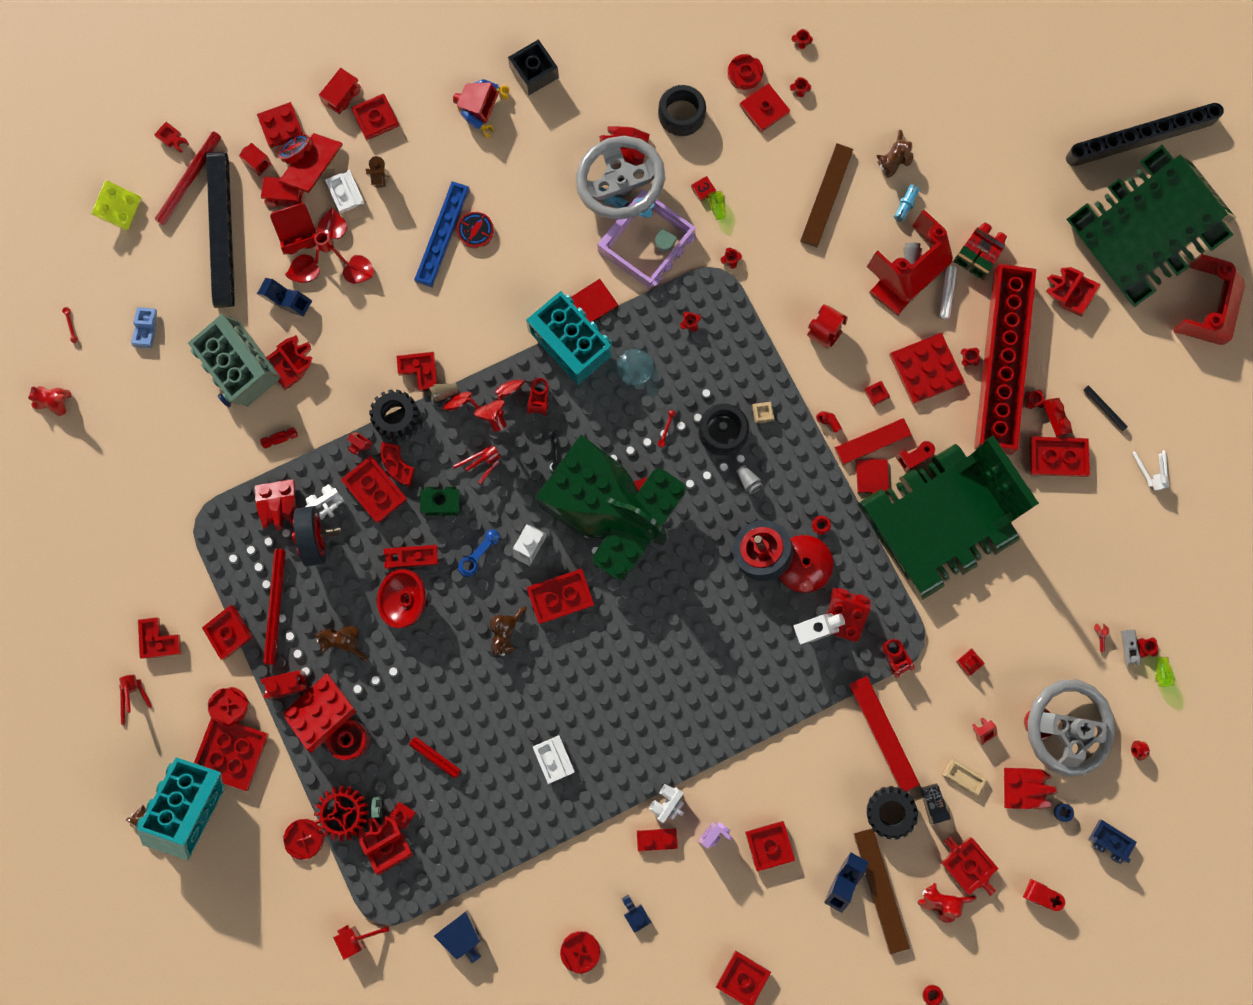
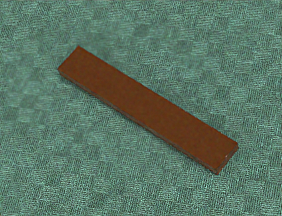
(826, 195)
(881, 891)

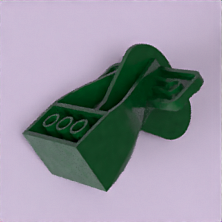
(601, 501)

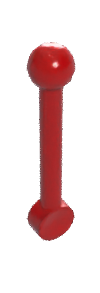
(67, 311)
(661, 443)
(354, 939)

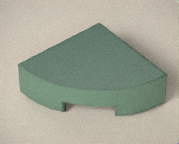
(376, 807)

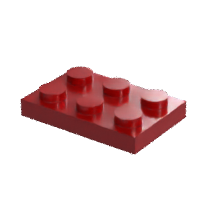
(1059, 456)
(374, 489)
(560, 596)

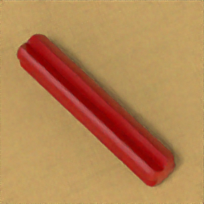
(435, 757)

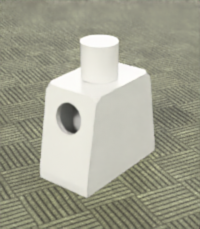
(528, 544)
(818, 627)

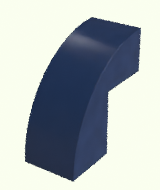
(284, 298)
(844, 884)

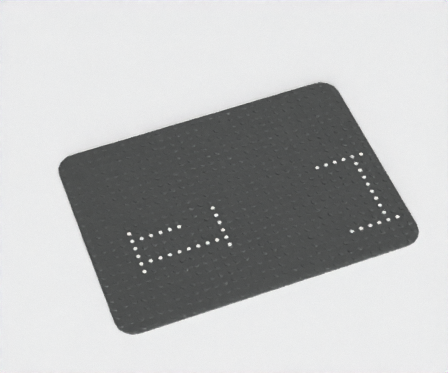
(642, 685)

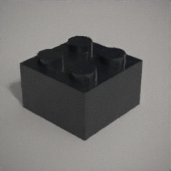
(533, 67)

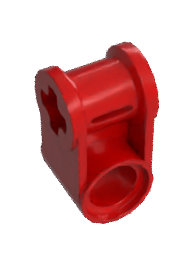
(538, 400)
(897, 659)
(1041, 895)

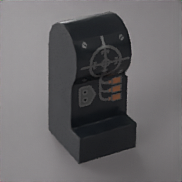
(934, 804)

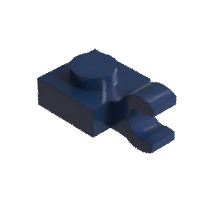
(636, 915)

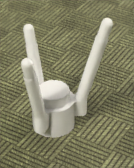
(1159, 481)

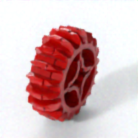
(324, 818)

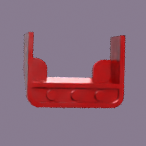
(910, 279)
(1218, 326)

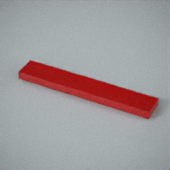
(884, 734)

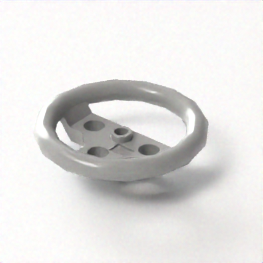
(621, 180)
(1073, 730)

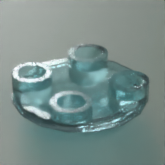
(635, 367)

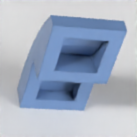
(144, 327)

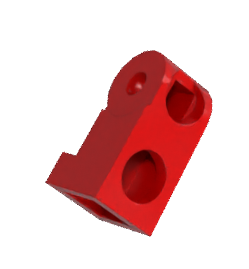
(916, 457)

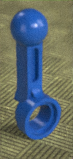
(491, 537)

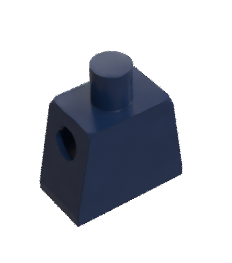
(461, 937)

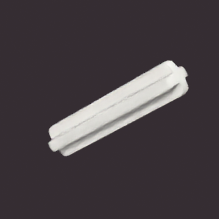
(948, 290)

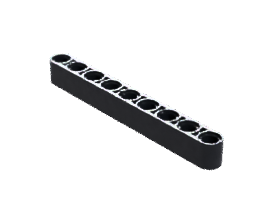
(1151, 129)
(220, 230)

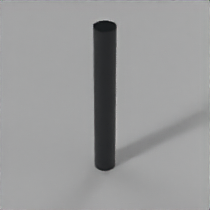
(1105, 408)

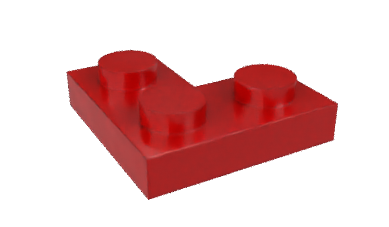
(421, 364)
(152, 643)

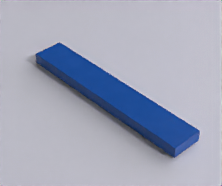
(441, 234)

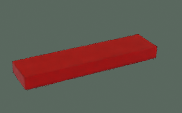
(873, 441)

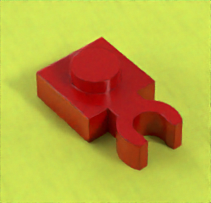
(169, 135)

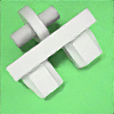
(327, 502)
(670, 806)

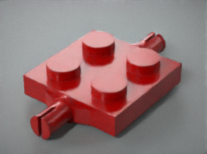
(969, 865)

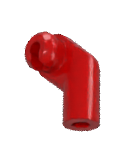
(829, 419)

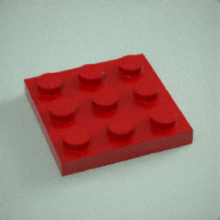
(927, 368)
(319, 713)
(233, 752)

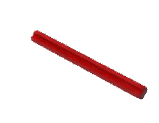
(187, 178)
(274, 607)

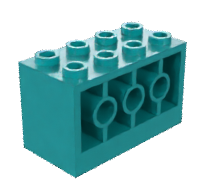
(569, 337)
(180, 808)

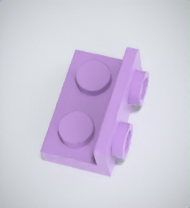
(710, 836)

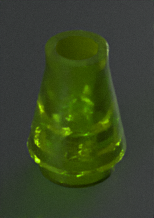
(717, 204)
(1164, 672)

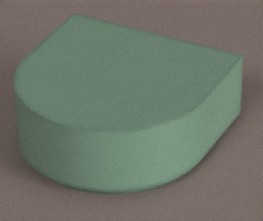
(664, 240)

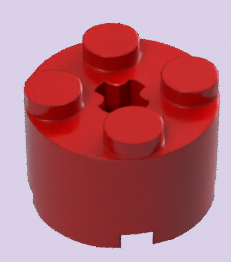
(827, 326)
(359, 741)

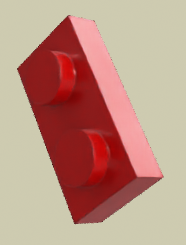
(1057, 417)
(657, 839)

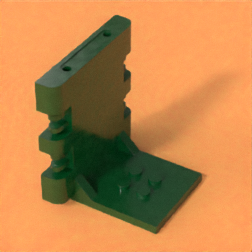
(1153, 223)
(946, 516)

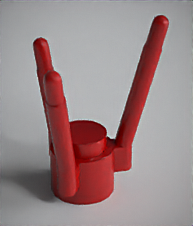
(488, 455)
(128, 685)

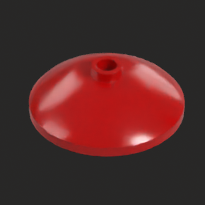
(808, 577)
(401, 598)

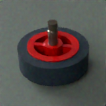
(311, 536)
(763, 550)

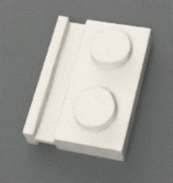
(344, 191)
(553, 759)

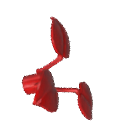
(331, 226)
(491, 412)

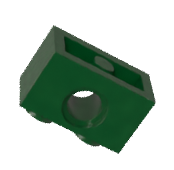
(452, 504)

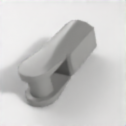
(1130, 643)

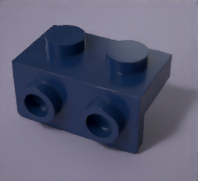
(1112, 841)

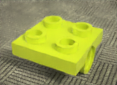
(116, 205)

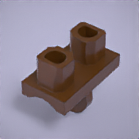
(377, 172)

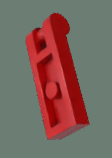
(411, 556)

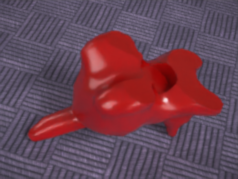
(51, 399)
(948, 906)

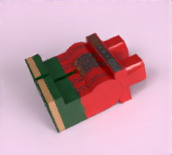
(986, 246)

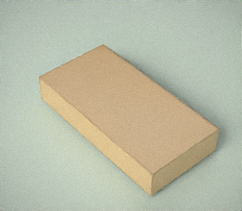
(965, 777)

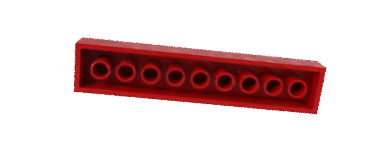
(1006, 356)

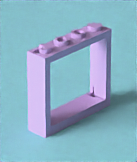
(620, 225)

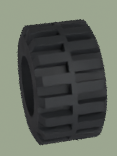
(384, 404)
(892, 830)

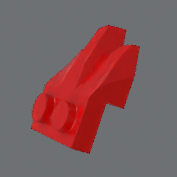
(630, 155)
(1072, 290)
(290, 361)
(276, 503)
(1027, 788)
(384, 844)

